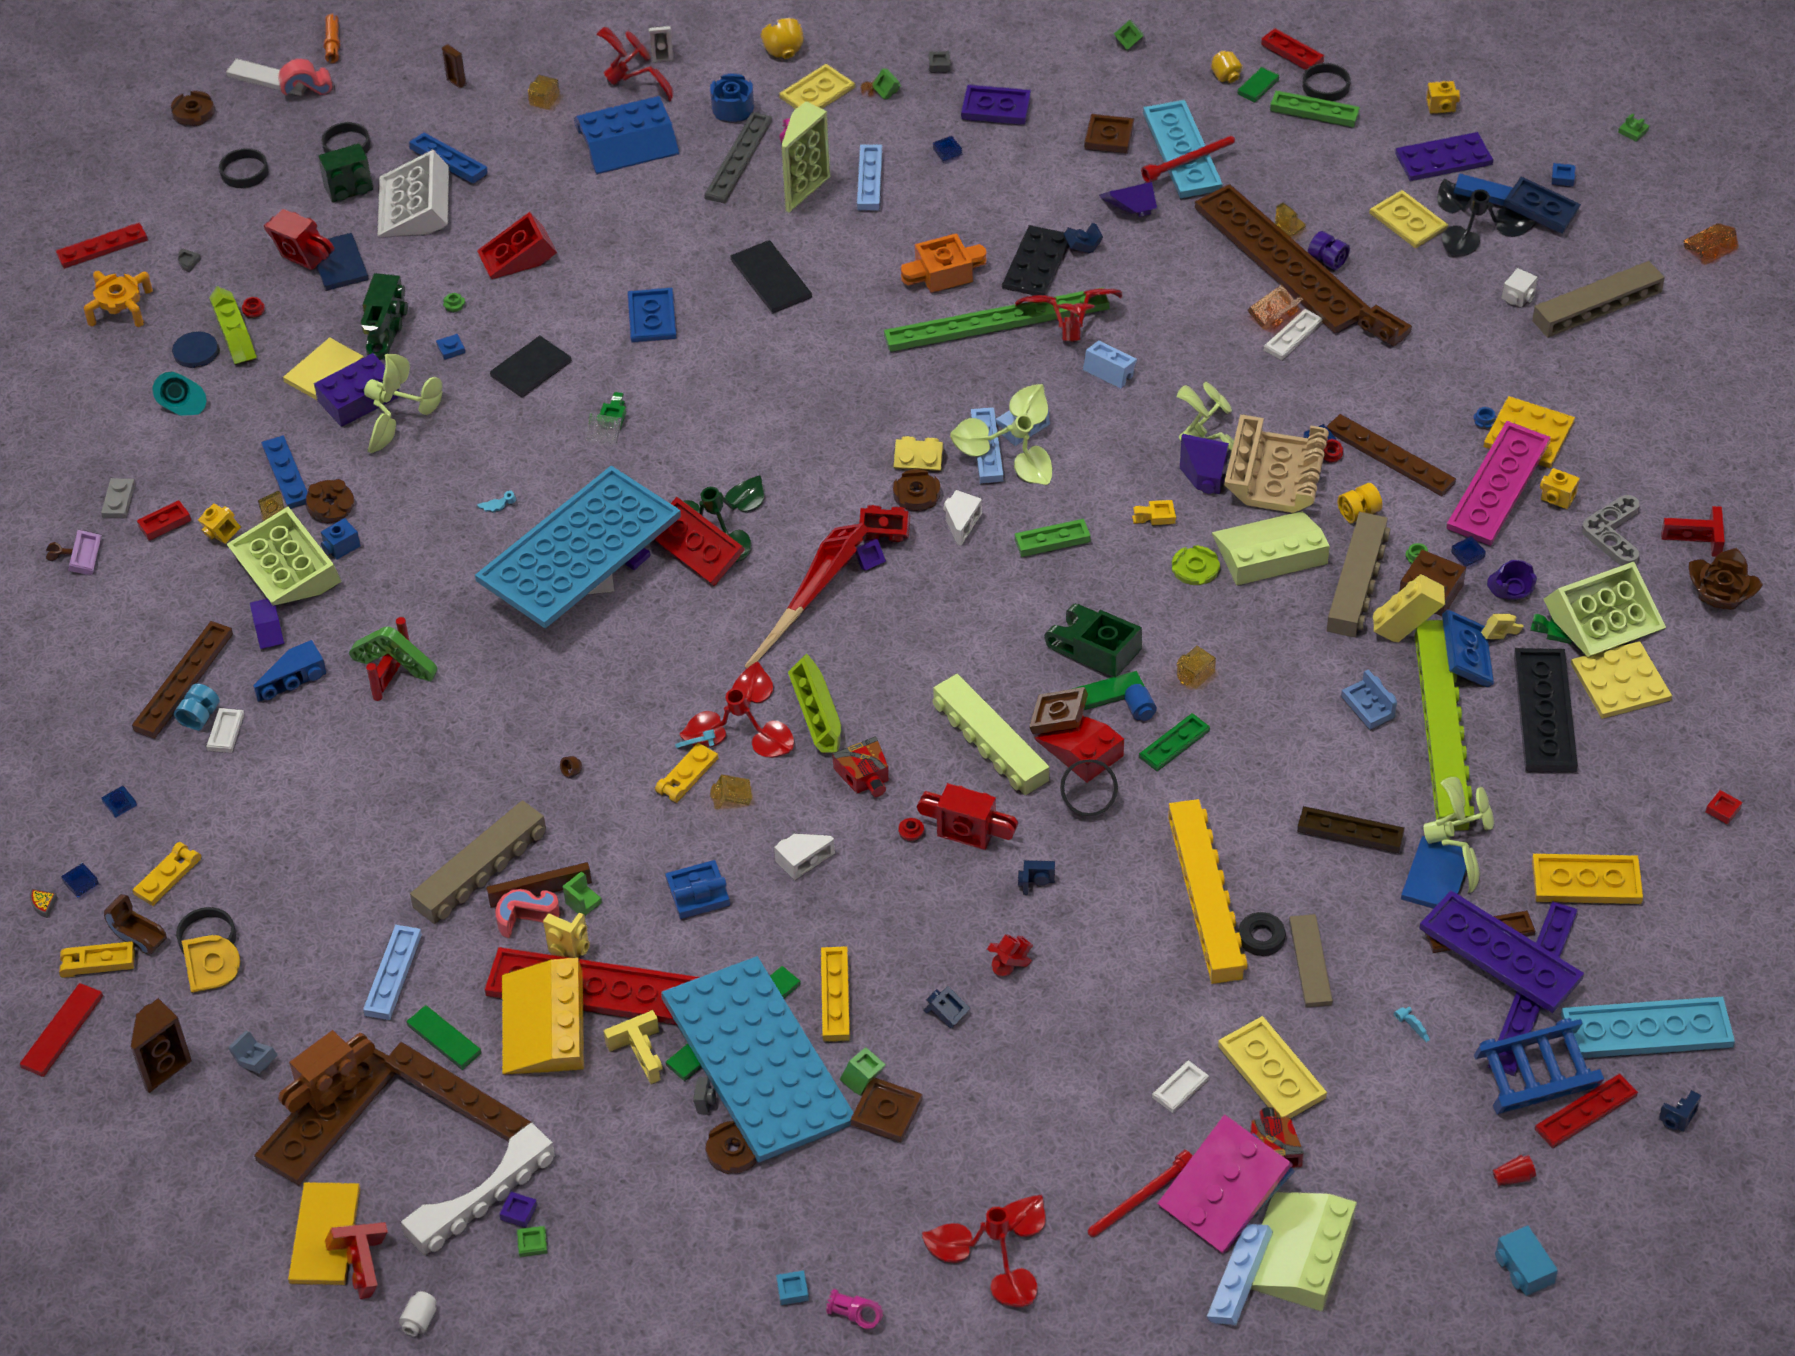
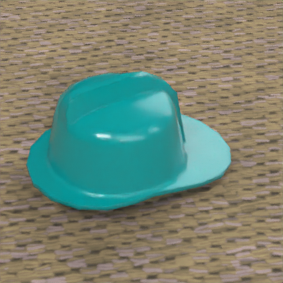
(173, 387)

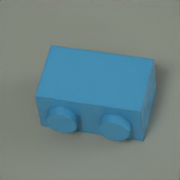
(1526, 1261)

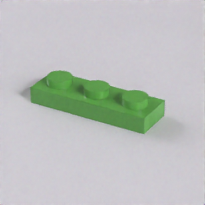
(1052, 537)

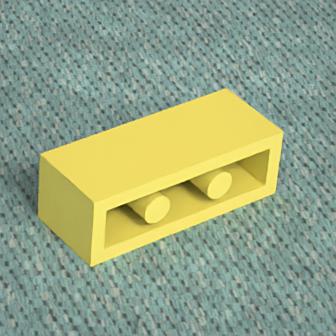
(1408, 608)

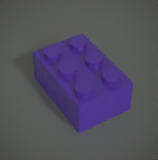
(343, 391)

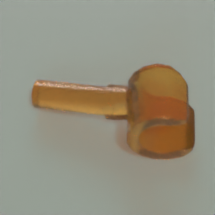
(867, 86)

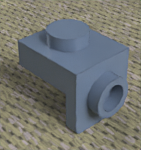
(251, 1054)

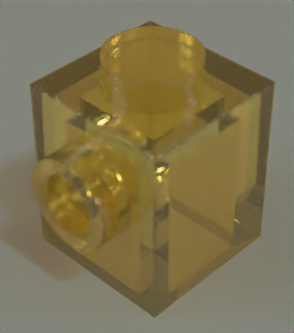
(543, 92)
(1195, 667)

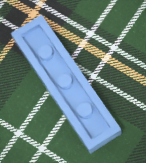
(869, 177)
(990, 463)
(392, 972)
(1239, 1274)

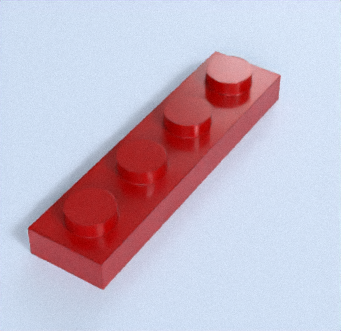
(101, 245)

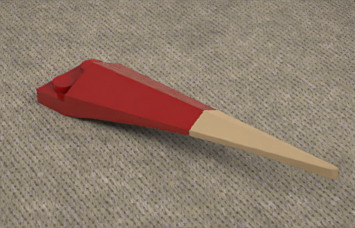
(829, 560)

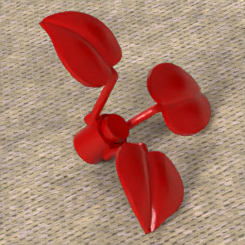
(619, 70)
(1071, 325)
(753, 686)
(1024, 1217)

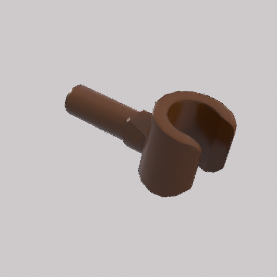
(56, 550)

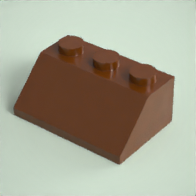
(158, 1044)

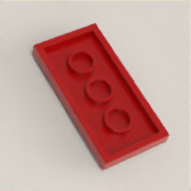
(700, 544)

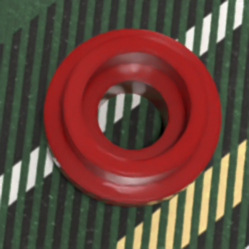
(253, 307)
(1336, 447)
(911, 834)

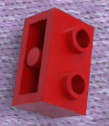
(885, 523)

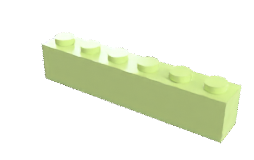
(990, 734)

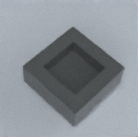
(939, 61)
(703, 1095)

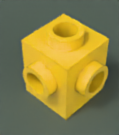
(1442, 97)
(1559, 488)
(219, 523)

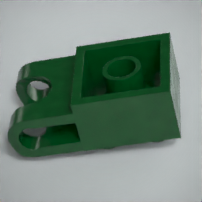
(383, 312)
(1096, 639)

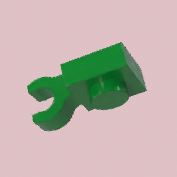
(615, 408)
(1553, 631)

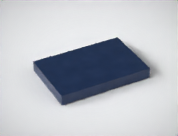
(1541, 204)
(343, 265)

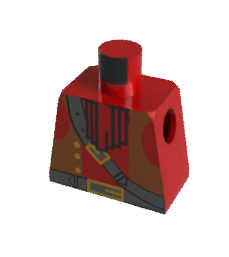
(863, 766)
(1278, 1135)

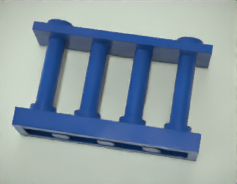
(1533, 1091)

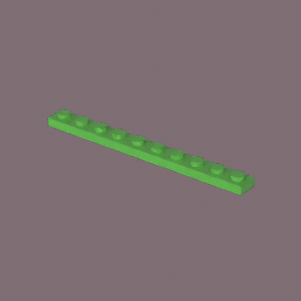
(985, 321)

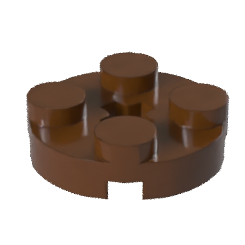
(183, 109)
(329, 489)
(926, 496)
(719, 1155)

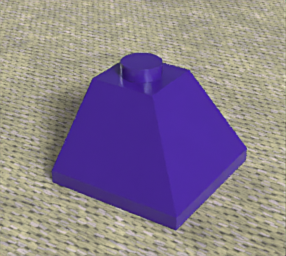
(1133, 199)
(1204, 462)

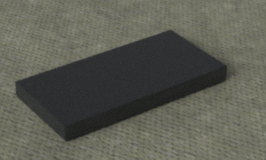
(771, 276)

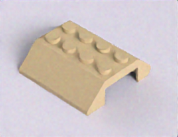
(1273, 467)

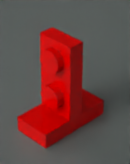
(1697, 530)
(357, 1242)

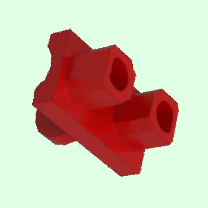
(1010, 953)

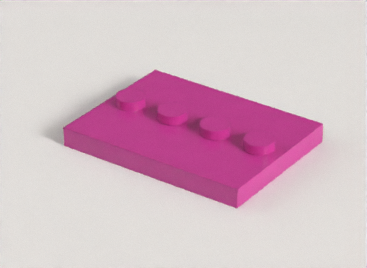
(1224, 1184)

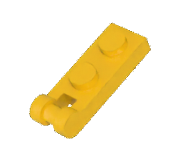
(687, 772)
(166, 874)
(96, 958)

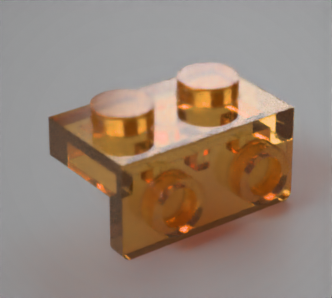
(1273, 307)

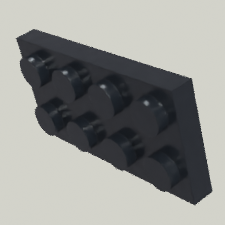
(1036, 261)

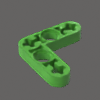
(394, 643)

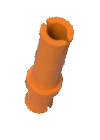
(331, 43)

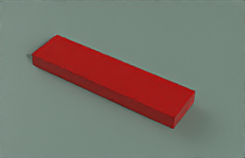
(61, 1029)
(1586, 1110)

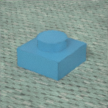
(792, 1287)

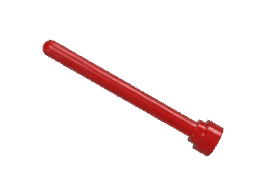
(1151, 172)
(1129, 1204)

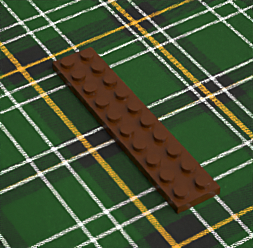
(1281, 257)

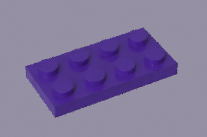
(1444, 156)

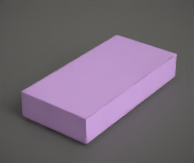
(84, 552)

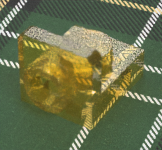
(732, 790)

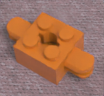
(943, 263)

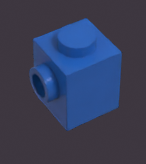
(340, 539)

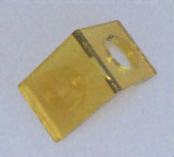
(270, 505)

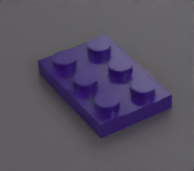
(996, 104)

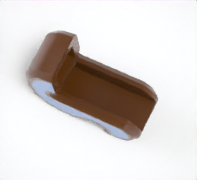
(132, 926)

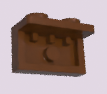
(1384, 324)

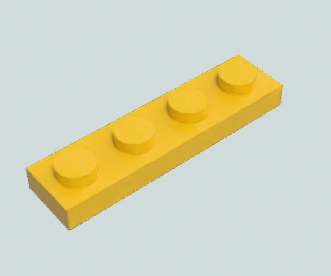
(835, 994)

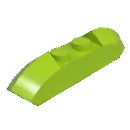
(232, 325)
(816, 704)

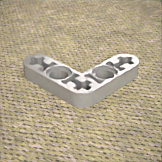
(1606, 529)

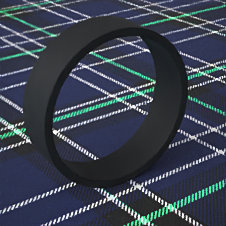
(1326, 68)
(345, 127)
(240, 154)
(1115, 784)
(203, 913)

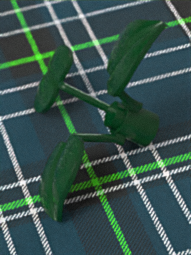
(744, 496)

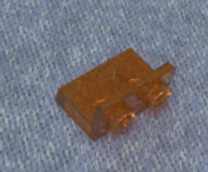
(1713, 242)

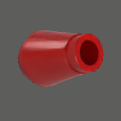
(1515, 1171)

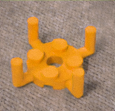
(126, 298)

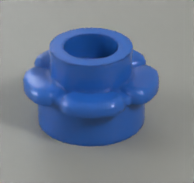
(1485, 417)

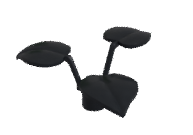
(1461, 241)

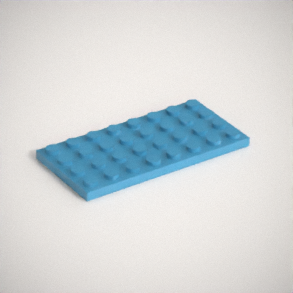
(577, 546)
(758, 1058)

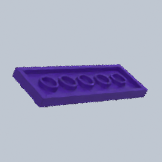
(1501, 951)

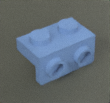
(1370, 700)

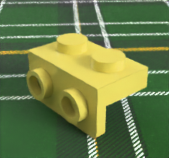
(918, 454)
(566, 938)

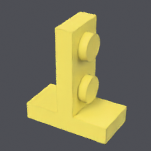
(636, 1034)

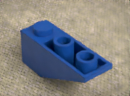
(291, 670)

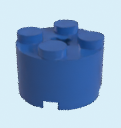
(732, 98)

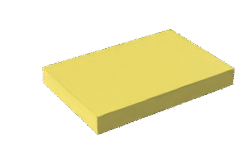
(818, 88)
(1408, 219)
(322, 362)

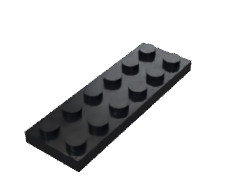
(1545, 710)

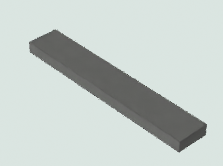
(738, 157)

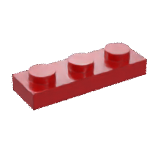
(1291, 49)

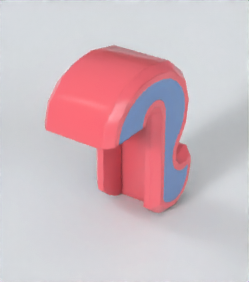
(304, 72)
(524, 905)

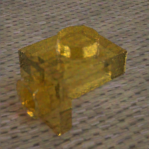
(1288, 220)

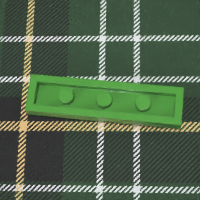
(1314, 108)

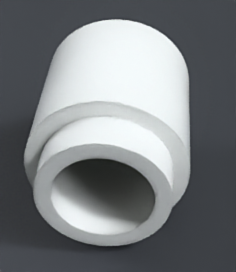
(418, 1313)

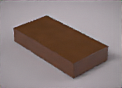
(454, 66)

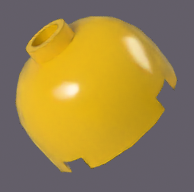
(783, 39)

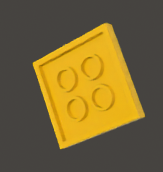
(1537, 419)

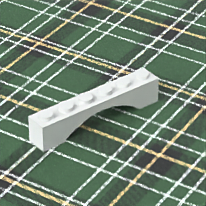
(435, 1223)

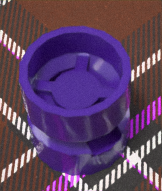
(1330, 251)

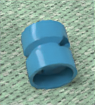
(196, 707)

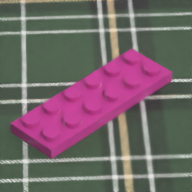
(1498, 483)

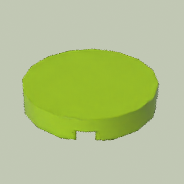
(1195, 572)

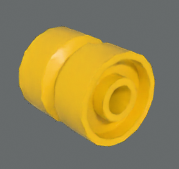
(1364, 499)

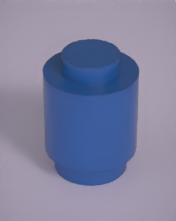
(1140, 702)

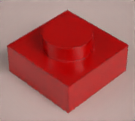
(1723, 807)

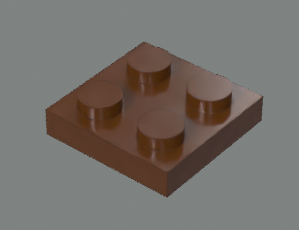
(1109, 133)
(1058, 710)
(886, 1109)

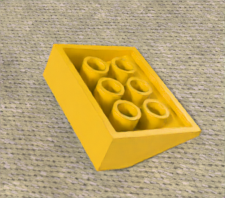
(543, 1018)

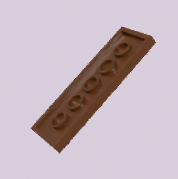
(310, 1134)

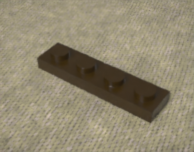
(1351, 829)

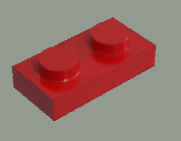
(164, 520)

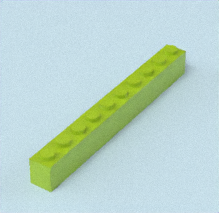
(1441, 719)

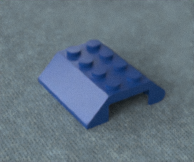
(627, 134)

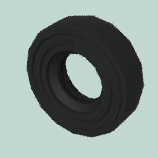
(1263, 920)

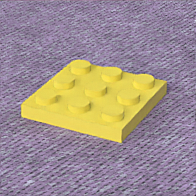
(1621, 680)

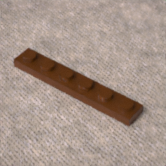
(1391, 455)
(181, 679)
(455, 1092)

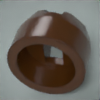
(568, 763)

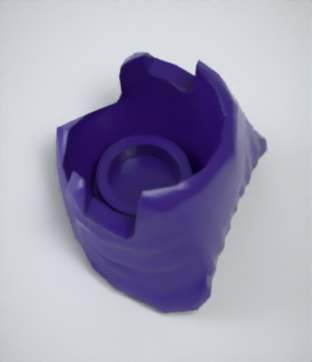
(1513, 580)

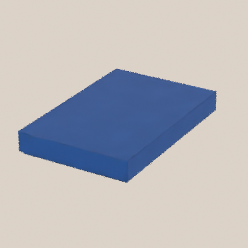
(651, 315)
(1467, 649)
(1434, 873)

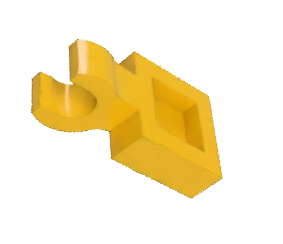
(1158, 512)

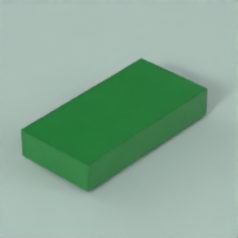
(1258, 84)

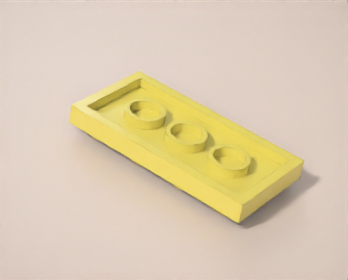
(1272, 1068)

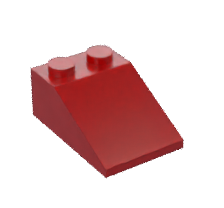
(517, 248)
(1088, 741)

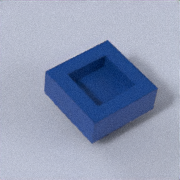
(1563, 174)
(450, 346)

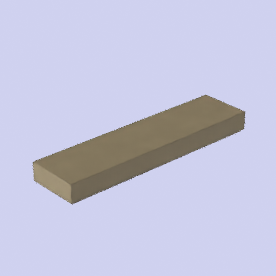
(1310, 961)

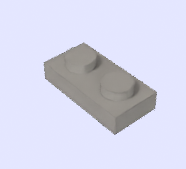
(118, 498)

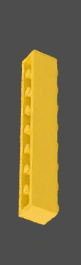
(1206, 892)

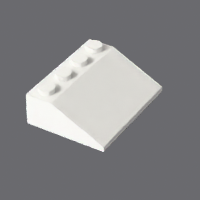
(414, 197)

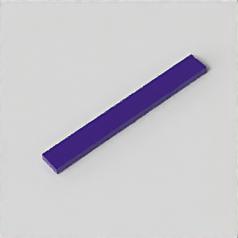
(1523, 1010)

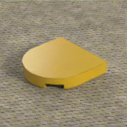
(210, 962)

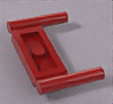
(381, 675)

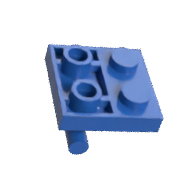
(697, 889)

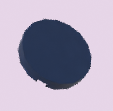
(195, 349)

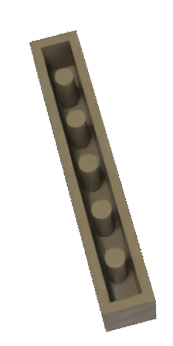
(1598, 299)
(1357, 575)
(478, 862)

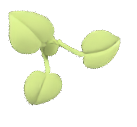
(396, 373)
(1193, 399)
(1030, 409)
(1444, 829)

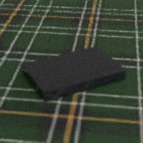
(530, 366)

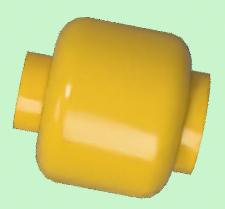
(1226, 66)

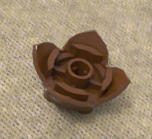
(1725, 580)

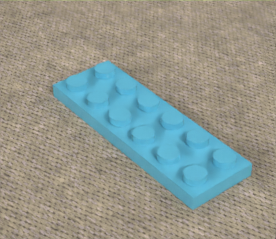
(1176, 136)
(1652, 1027)

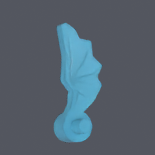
(497, 505)
(708, 735)
(1402, 1014)

